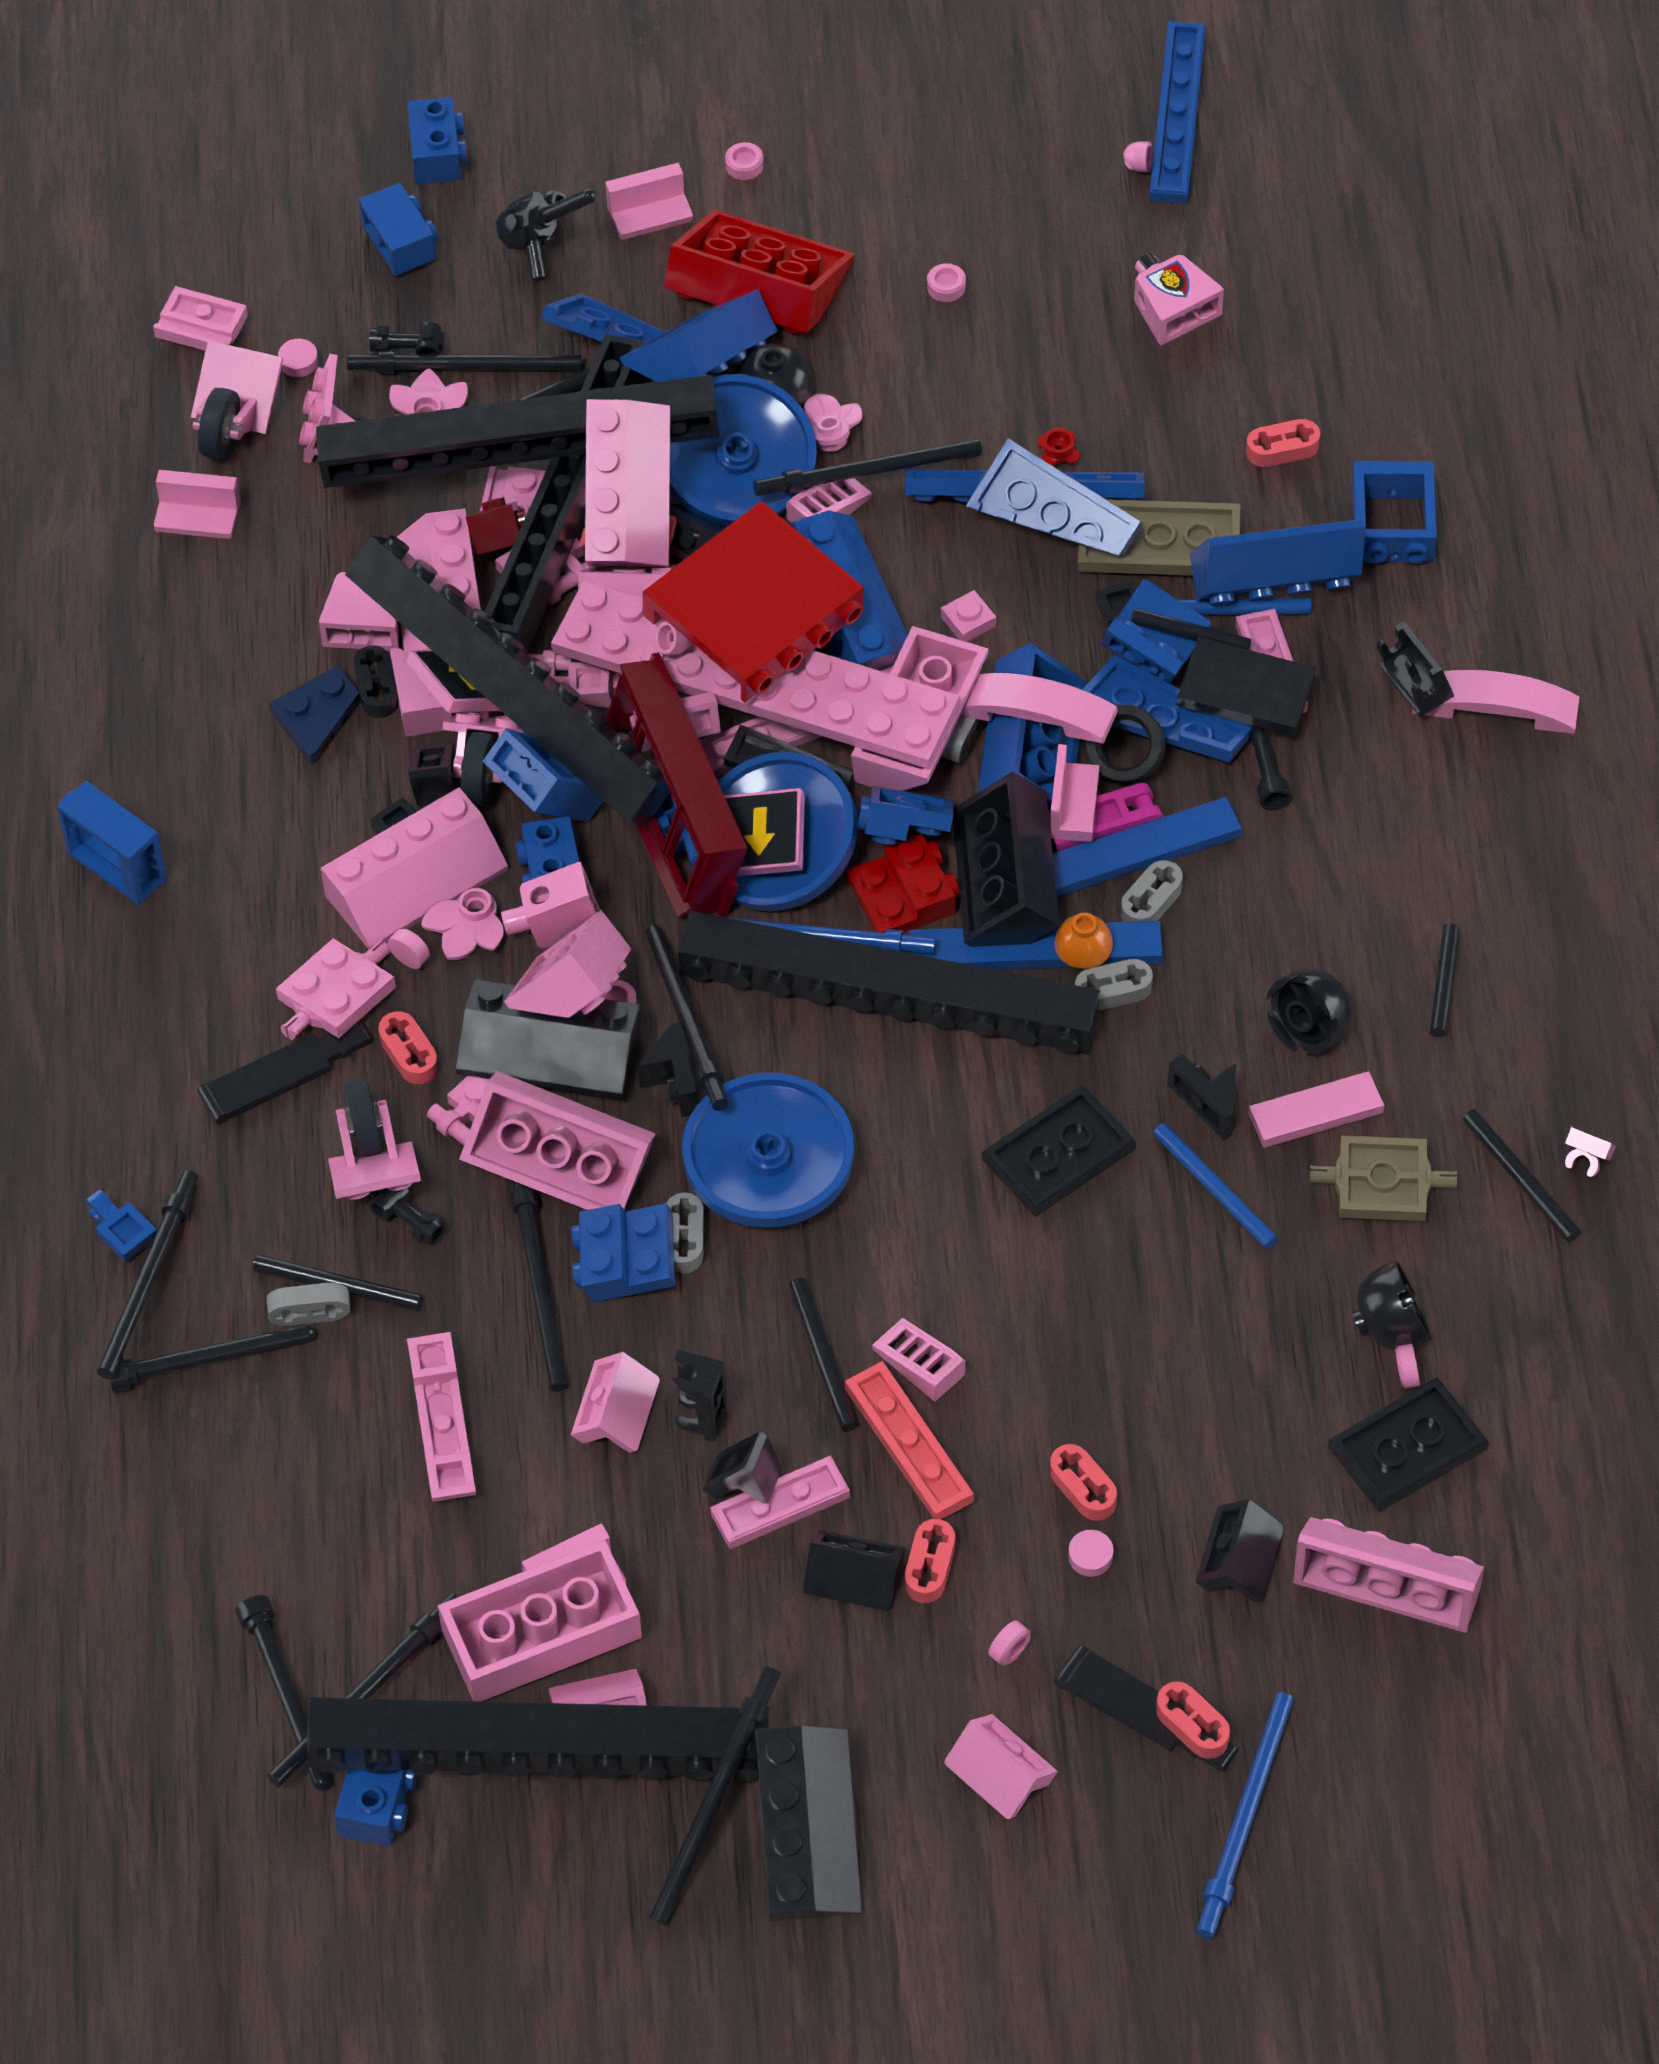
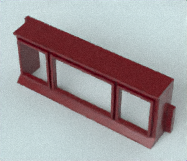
(696, 792)

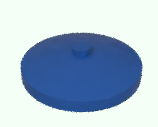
(758, 439)
(828, 828)
(771, 1153)

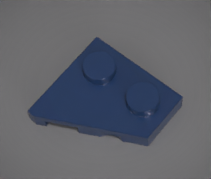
(316, 710)

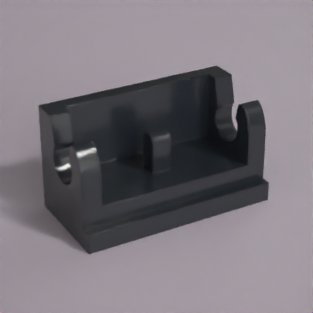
(1414, 671)
(701, 1387)

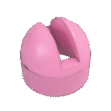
(1139, 156)
(664, 639)

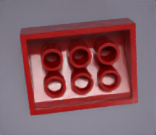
(735, 256)

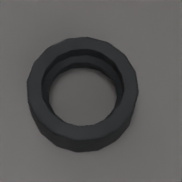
(1153, 757)

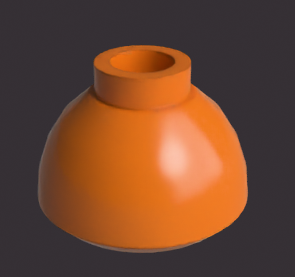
(1083, 941)

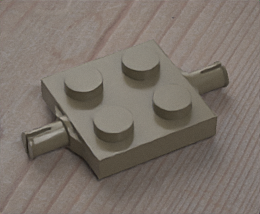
(1383, 1178)

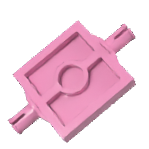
(335, 988)

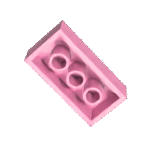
(540, 1621)

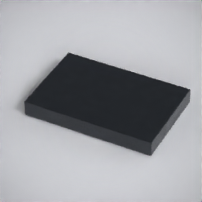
(1246, 686)
(1058, 1150)
(1408, 1444)

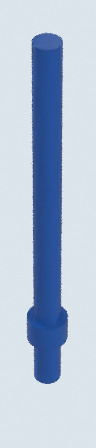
(890, 939)
(1219, 1889)

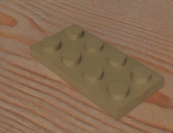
(1165, 538)

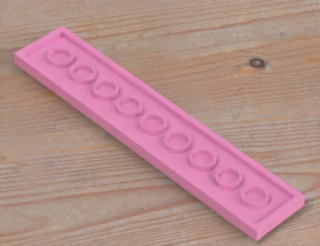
(818, 696)

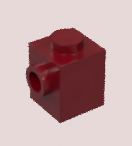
(495, 525)

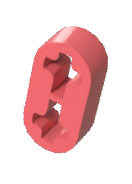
(1283, 443)
(415, 1043)
(1089, 1476)
(939, 1563)
(1185, 1724)

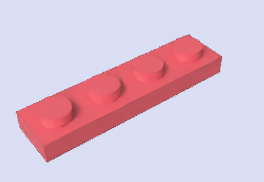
(909, 1441)

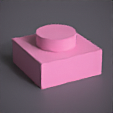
(968, 616)

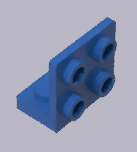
(1148, 648)

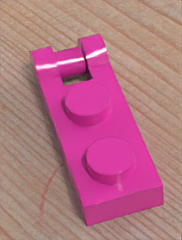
(1113, 814)

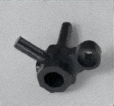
(532, 221)

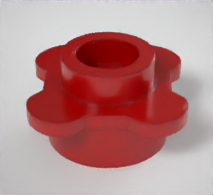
(1058, 439)

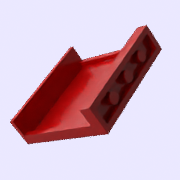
(756, 599)

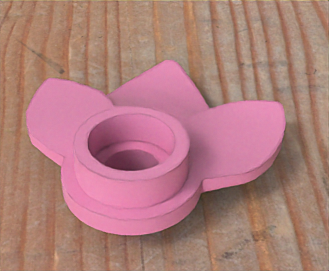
(427, 395)
(831, 421)
(465, 929)

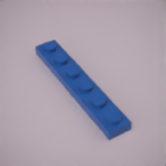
(962, 484)

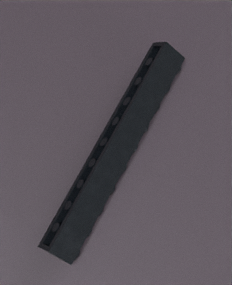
(497, 432)
(553, 517)
(510, 678)
(889, 982)
(523, 1738)

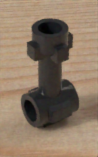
(426, 342)
(426, 1226)

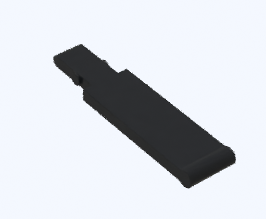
(279, 1072)
(1126, 1701)

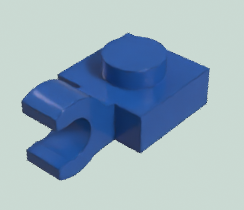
(120, 1229)

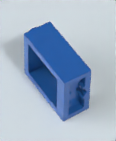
(1396, 481)
(540, 778)
(112, 842)

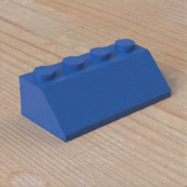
(705, 341)
(1278, 561)
(878, 632)
(1024, 744)

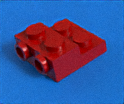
(904, 886)

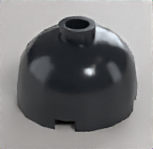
(781, 367)
(1309, 1010)
(1390, 1309)

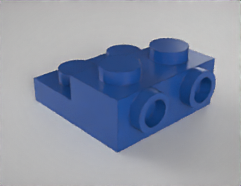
(891, 812)
(623, 1251)

